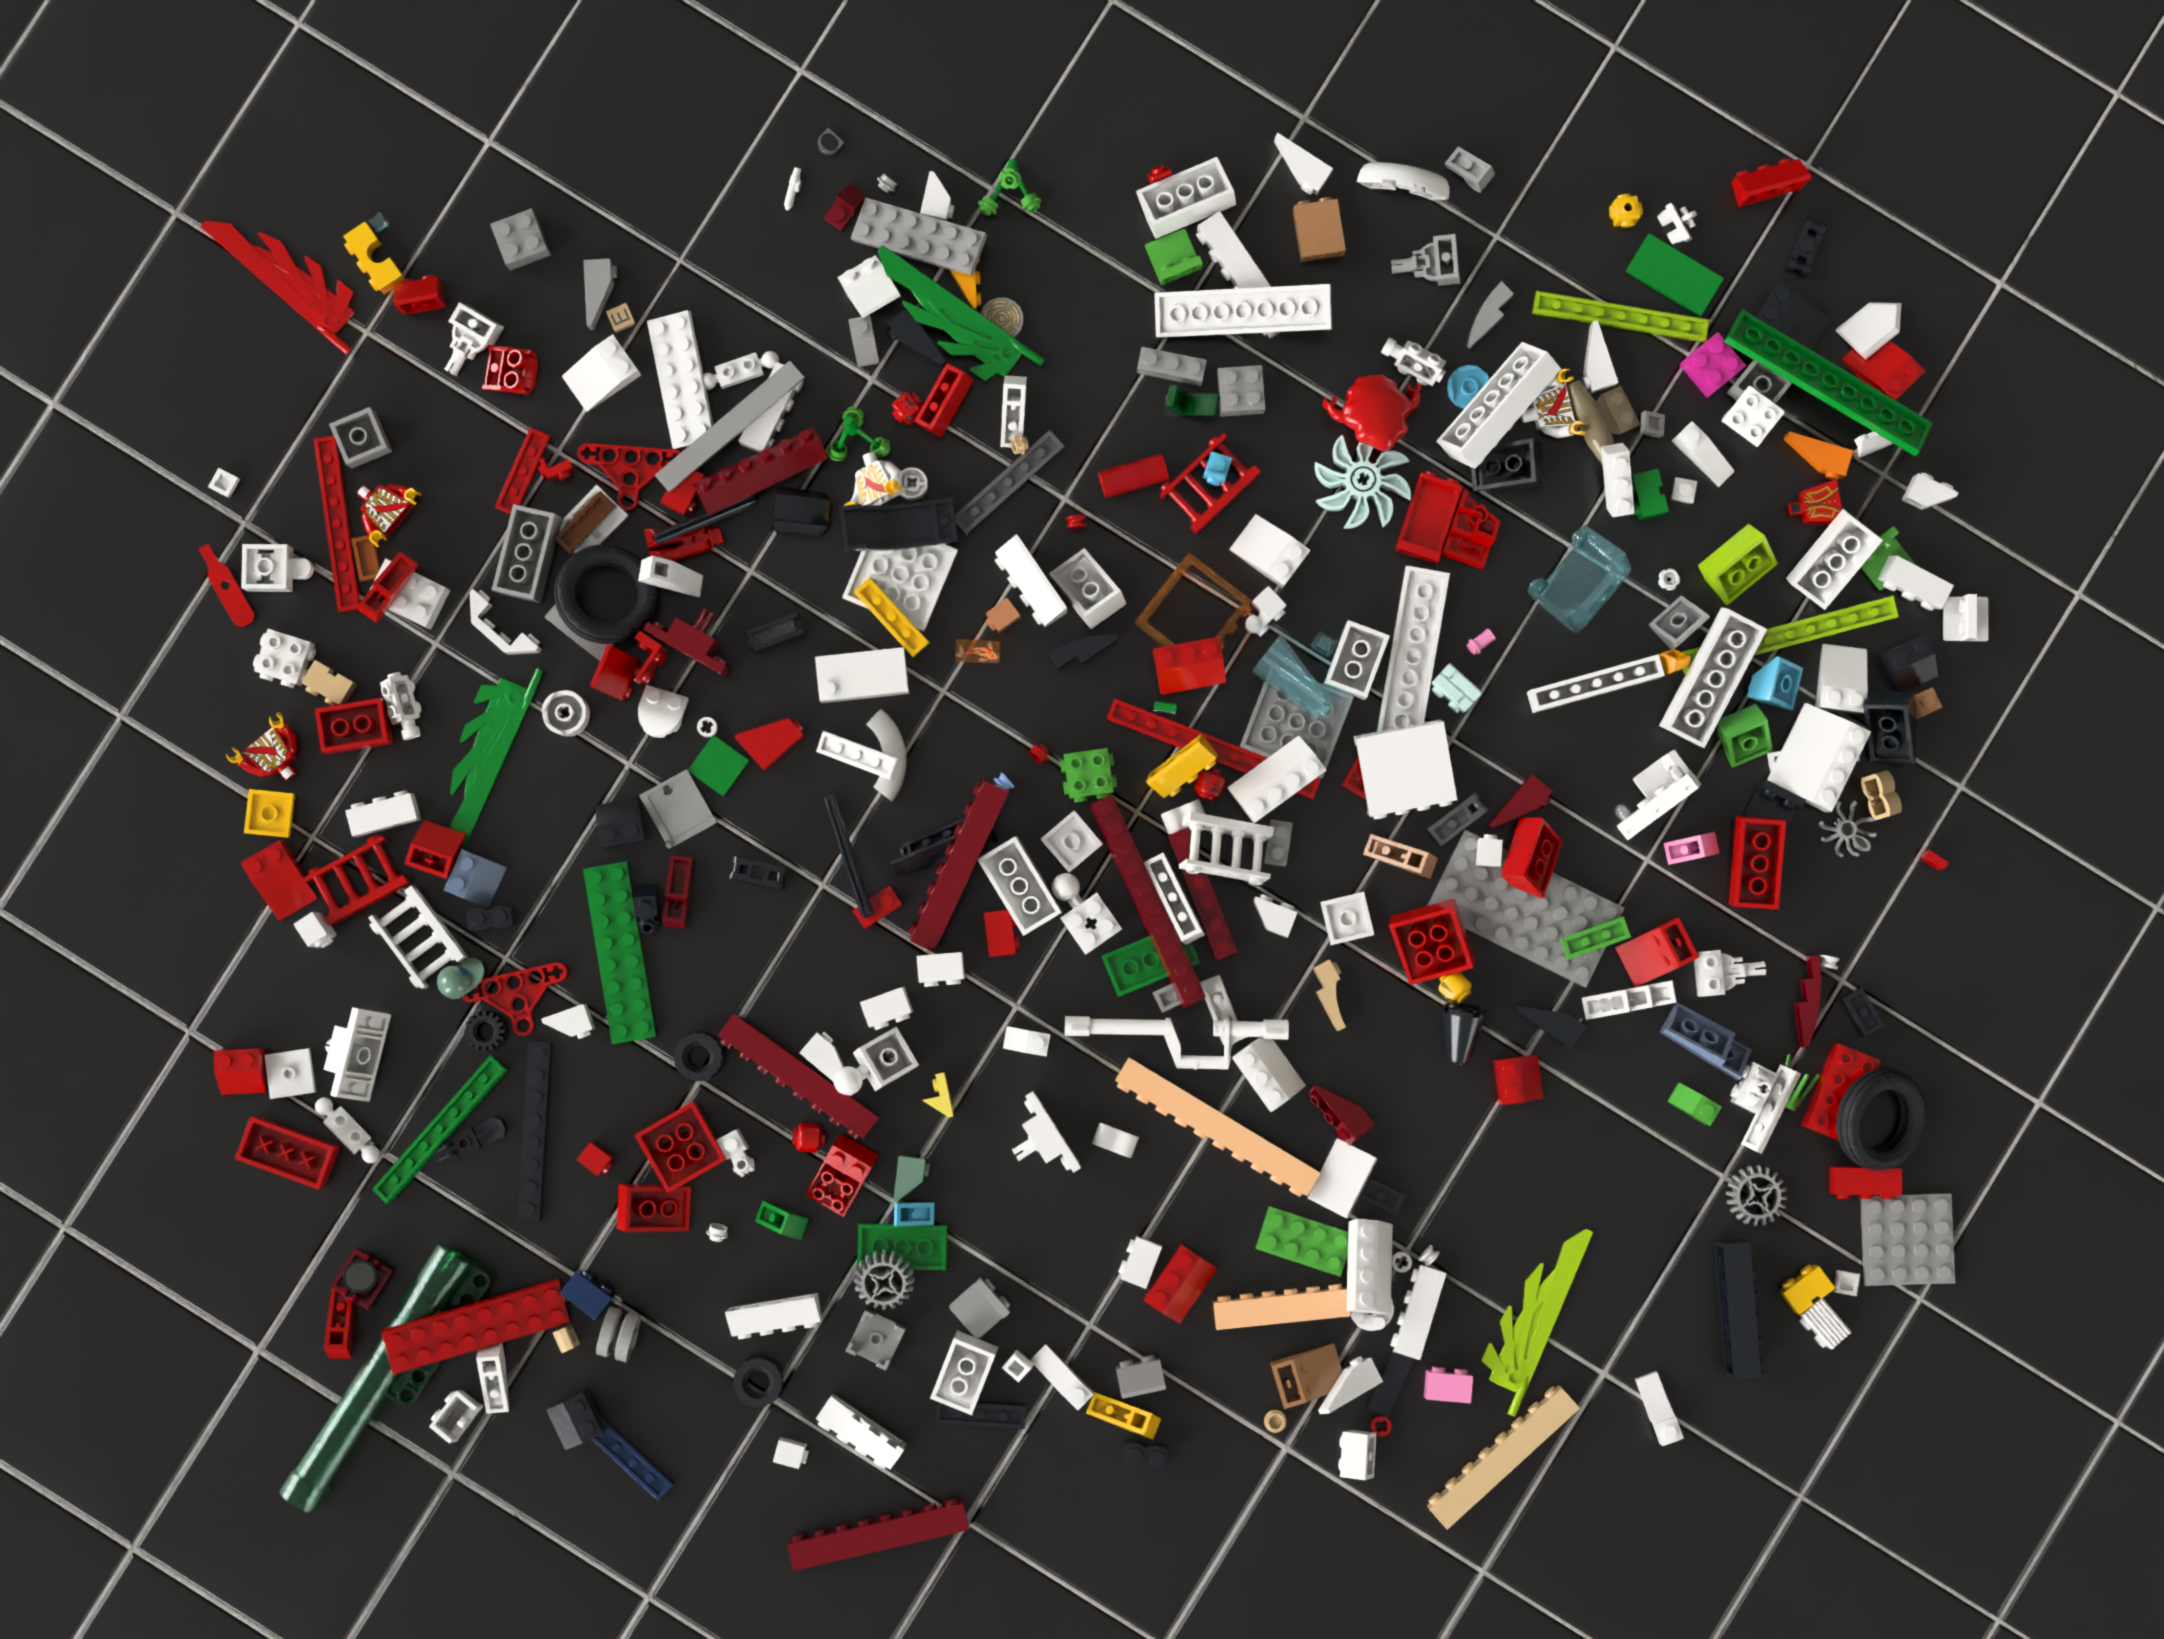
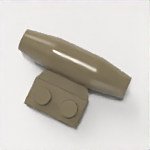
(1603, 417)

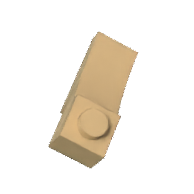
(1328, 976)

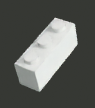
(1617, 480)
(1915, 583)
(382, 814)

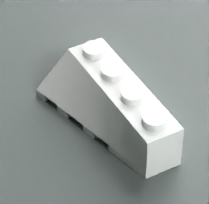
(860, 1431)

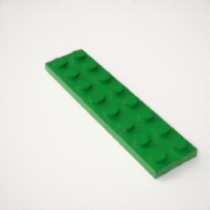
(619, 953)

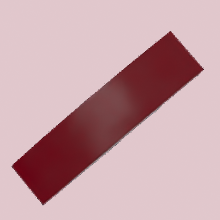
(1807, 1011)

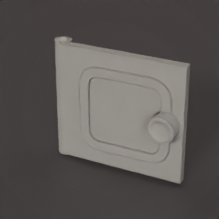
(679, 813)

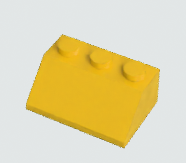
(1182, 767)

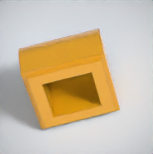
(1674, 661)

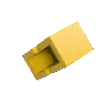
(1806, 1287)

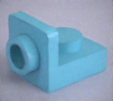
(1217, 468)

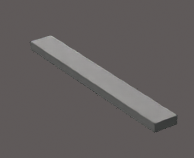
(729, 426)

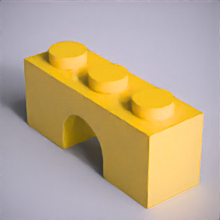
(362, 243)

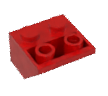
(435, 849)

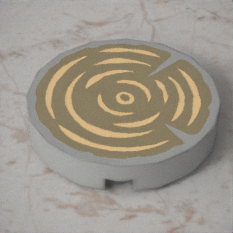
(1004, 314)

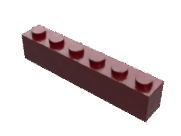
(760, 471)
(1203, 899)

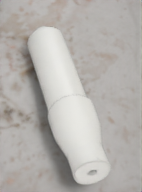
(794, 187)

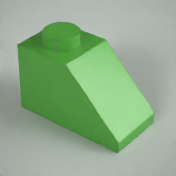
(1694, 1104)

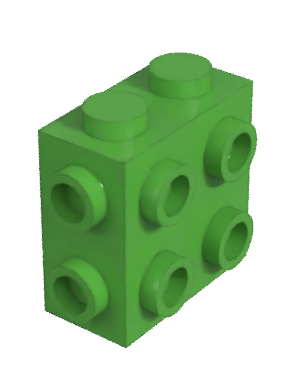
(1088, 774)

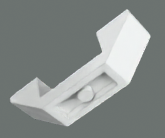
(479, 607)

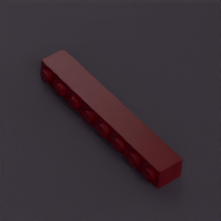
(958, 864)
(797, 1075)
(878, 1535)

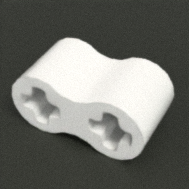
(1174, 818)
(1115, 1140)

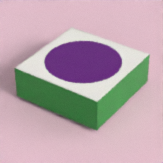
(1164, 707)

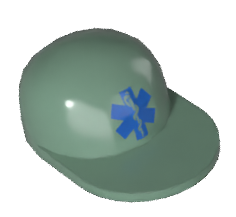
(461, 978)

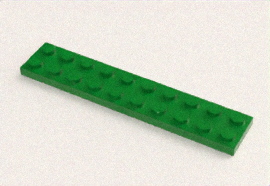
(1828, 382)

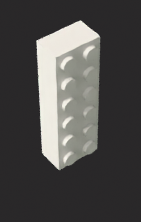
(1498, 405)
(1713, 677)

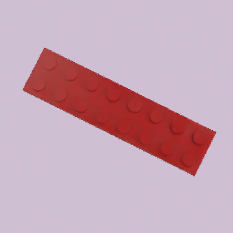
(475, 1326)

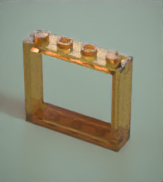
(1182, 568)

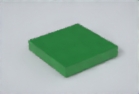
(718, 765)

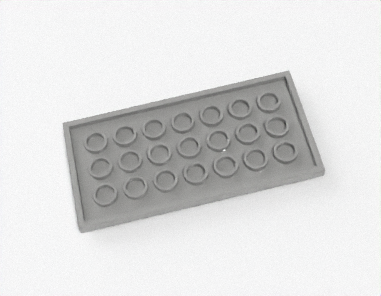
(1521, 920)

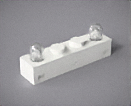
(1664, 800)

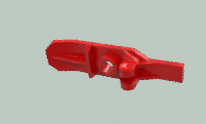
(232, 598)

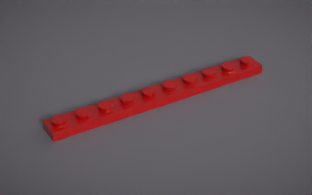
(1181, 735)

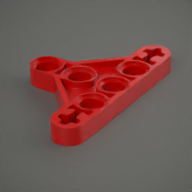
(620, 467)
(528, 991)

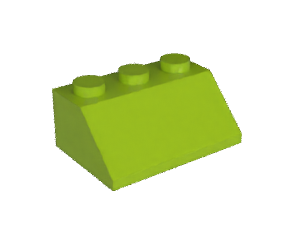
(1738, 563)

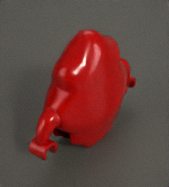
(1376, 410)

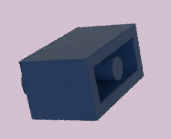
(587, 1293)

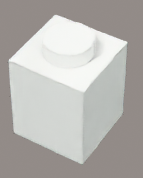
(1489, 851)
(790, 1453)

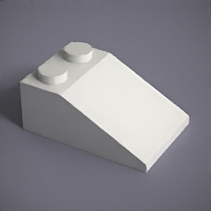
(601, 373)
(1270, 550)
(1088, 588)
(1842, 679)
(964, 1372)

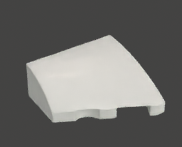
(1869, 443)

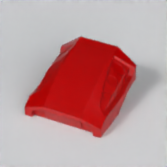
(511, 370)

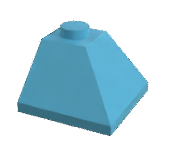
(1776, 684)

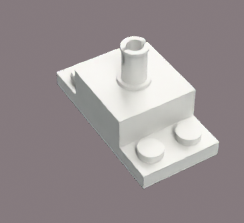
(356, 1053)
(1044, 1136)

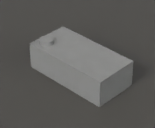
(526, 553)

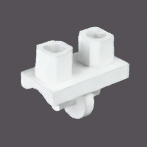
(1671, 215)

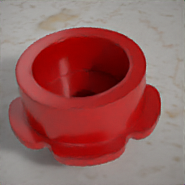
(1039, 753)

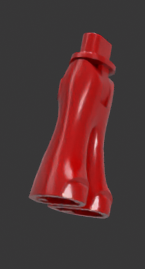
(692, 543)

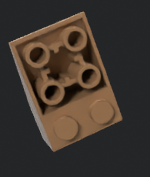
(1306, 1375)

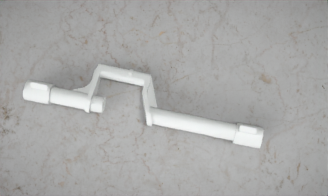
(1231, 1030)

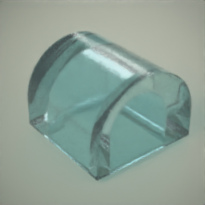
(1324, 643)

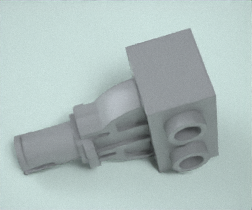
(1434, 261)

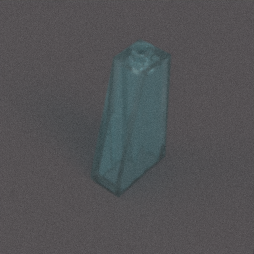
(1289, 677)

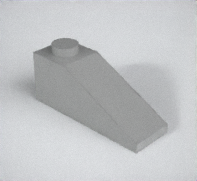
(599, 282)

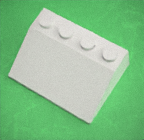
(1818, 756)

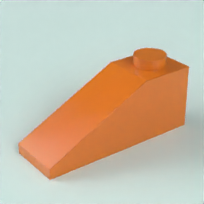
(1823, 456)

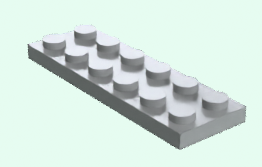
(919, 236)

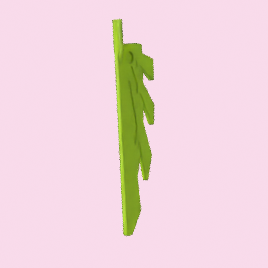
(1534, 1325)

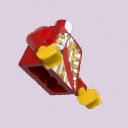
(385, 509)
(270, 752)

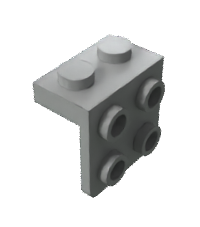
(980, 1307)

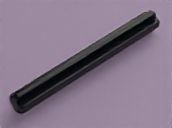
(702, 520)

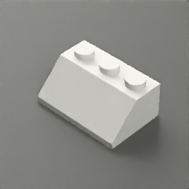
(1268, 1072)

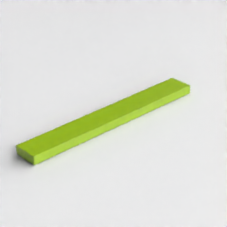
(1621, 316)

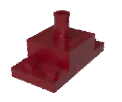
(691, 640)

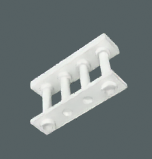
(1238, 831)
(440, 934)

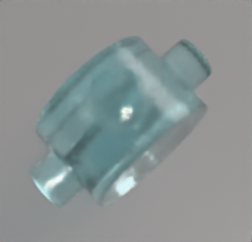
(378, 222)

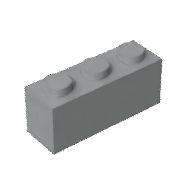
(1171, 366)

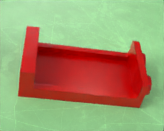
(1428, 517)

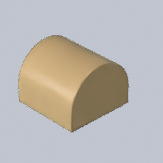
(566, 1338)

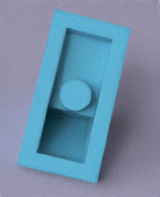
(913, 1213)

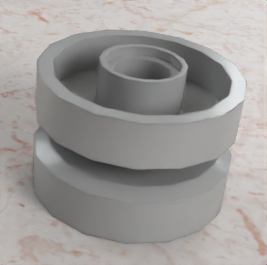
(618, 1335)

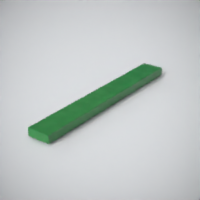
(440, 1129)

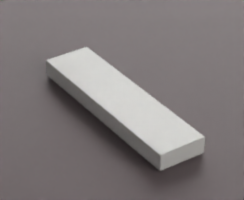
(858, 755)
(1765, 1122)

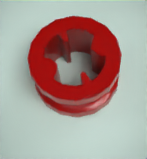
(1075, 521)
(1381, 1432)

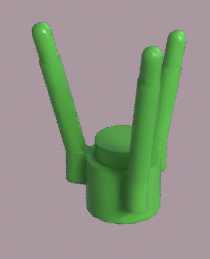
(1795, 1098)

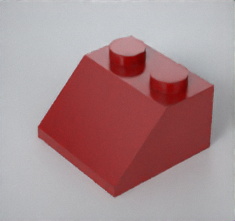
(419, 295)
(240, 1071)
(1518, 1079)

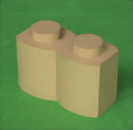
(1881, 794)

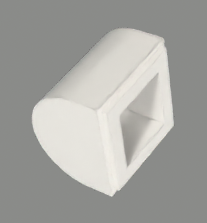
(1017, 1365)

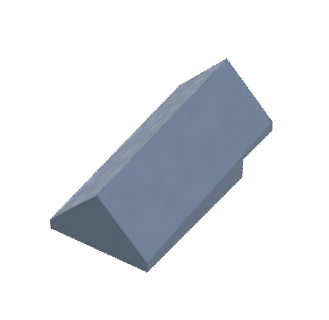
(1706, 1040)

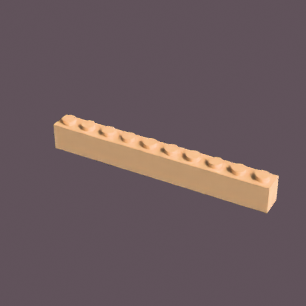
(1218, 1127)

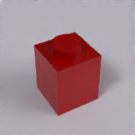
(596, 1159)

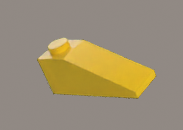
(1124, 1415)

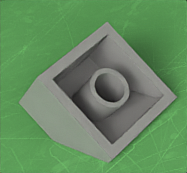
(1140, 1376)

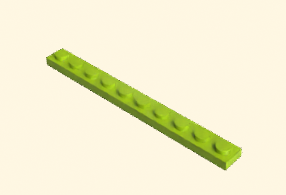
(1821, 625)

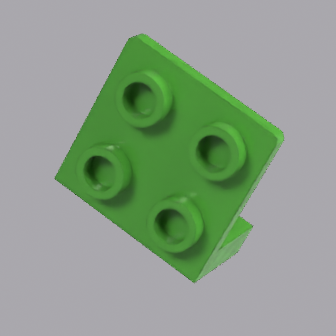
(1173, 257)
(1877, 560)

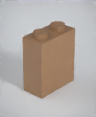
(1319, 229)

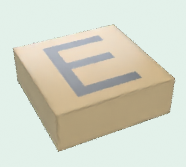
(620, 317)

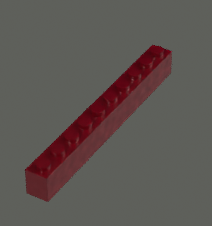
(1147, 901)

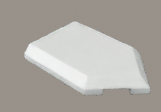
(1871, 327)

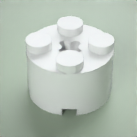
(555, 720)

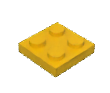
(269, 813)

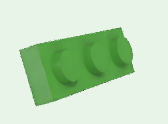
(1595, 938)

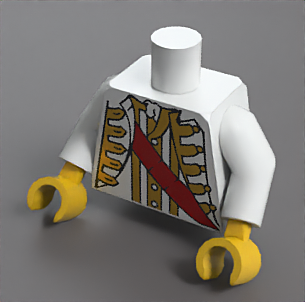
(1553, 410)
(876, 482)

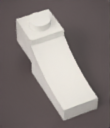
(1659, 1409)

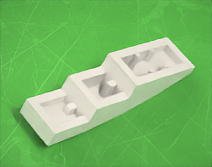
(1629, 999)

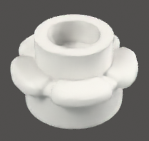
(1672, 574)
(717, 1232)

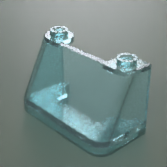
(1582, 580)

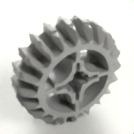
(1747, 1200)
(897, 1291)

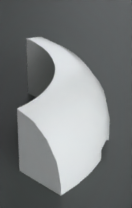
(1416, 180)
(893, 745)

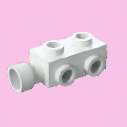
(1416, 361)
(401, 703)

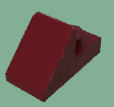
(845, 207)

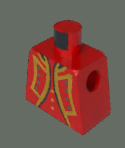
(1818, 504)

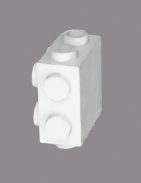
(283, 658)

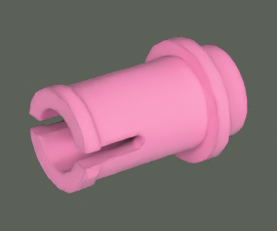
(1481, 641)

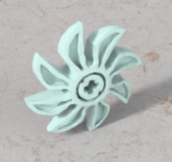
(1360, 492)

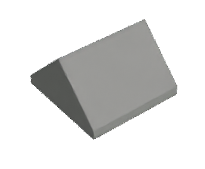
(1678, 622)

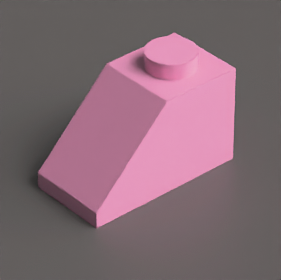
(1691, 848)

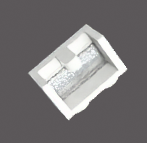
(455, 1415)

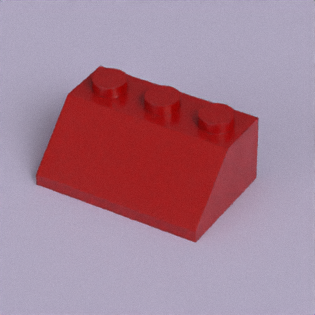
(1770, 181)
(1189, 665)
(1532, 856)
(1180, 1283)

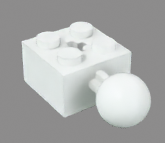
(1066, 888)
(872, 1065)

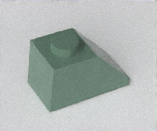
(909, 1174)

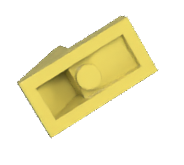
(943, 1102)

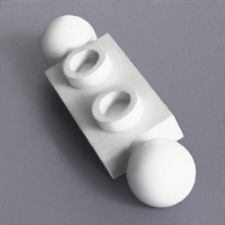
(739, 370)
(347, 1130)

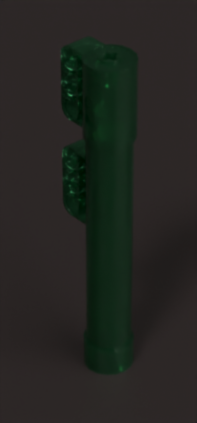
(435, 1289)

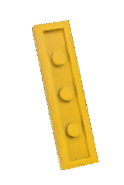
(891, 617)

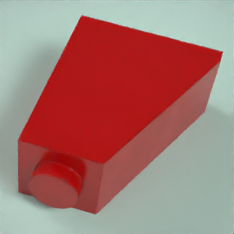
(771, 741)

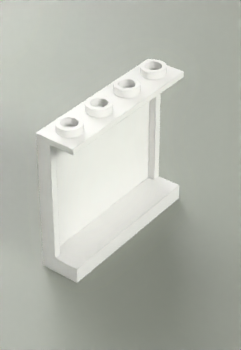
(1406, 768)

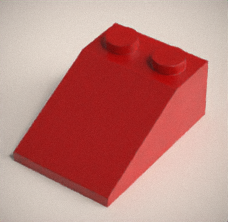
(1886, 370)
(616, 673)
(279, 879)
(652, 1209)

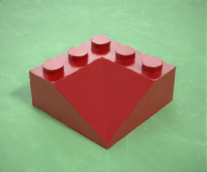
(1432, 941)
(681, 1146)

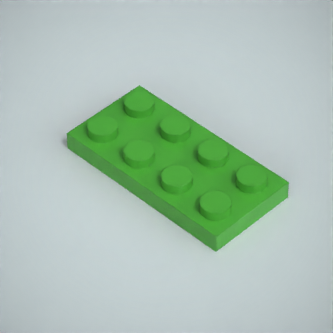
(1303, 1241)

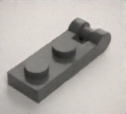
(1457, 819)

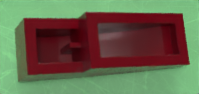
(677, 891)

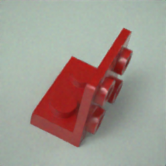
(656, 657)

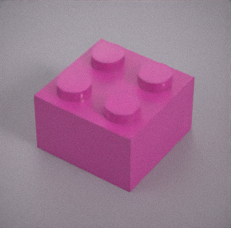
(1712, 365)

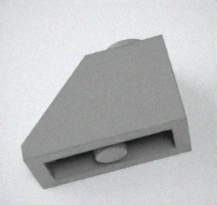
(864, 341)

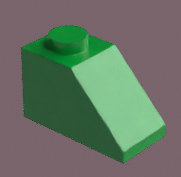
(781, 1220)

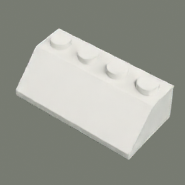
(1186, 197)
(1834, 559)
(1031, 582)
(1276, 779)
(1020, 885)
(1369, 1266)
(774, 1314)

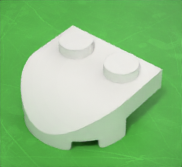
(661, 711)

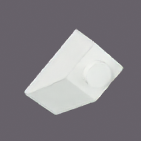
(936, 200)
(572, 1022)
(1026, 1041)

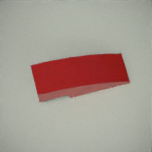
(387, 587)

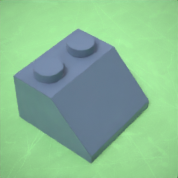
(475, 878)

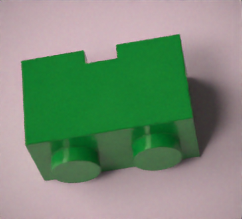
(1647, 495)

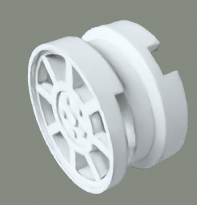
(914, 483)

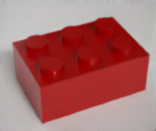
(353, 726)

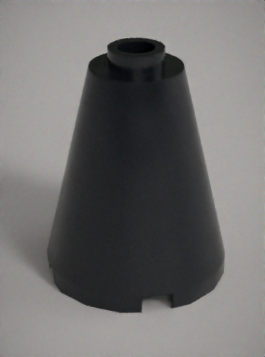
(1461, 1031)

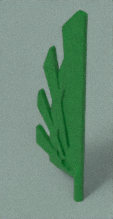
(964, 324)
(493, 741)

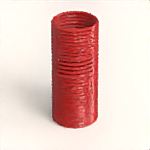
(1126, 479)

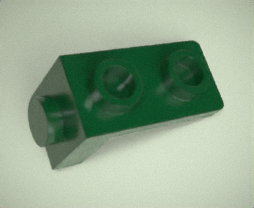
(1191, 404)

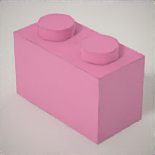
(1448, 1386)

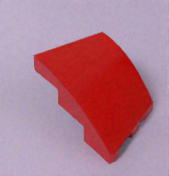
(1470, 533)

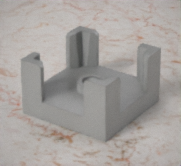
(876, 1338)

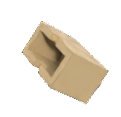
(322, 681)

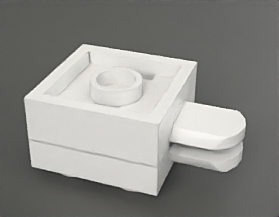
(272, 570)

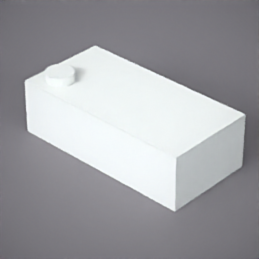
(862, 675)

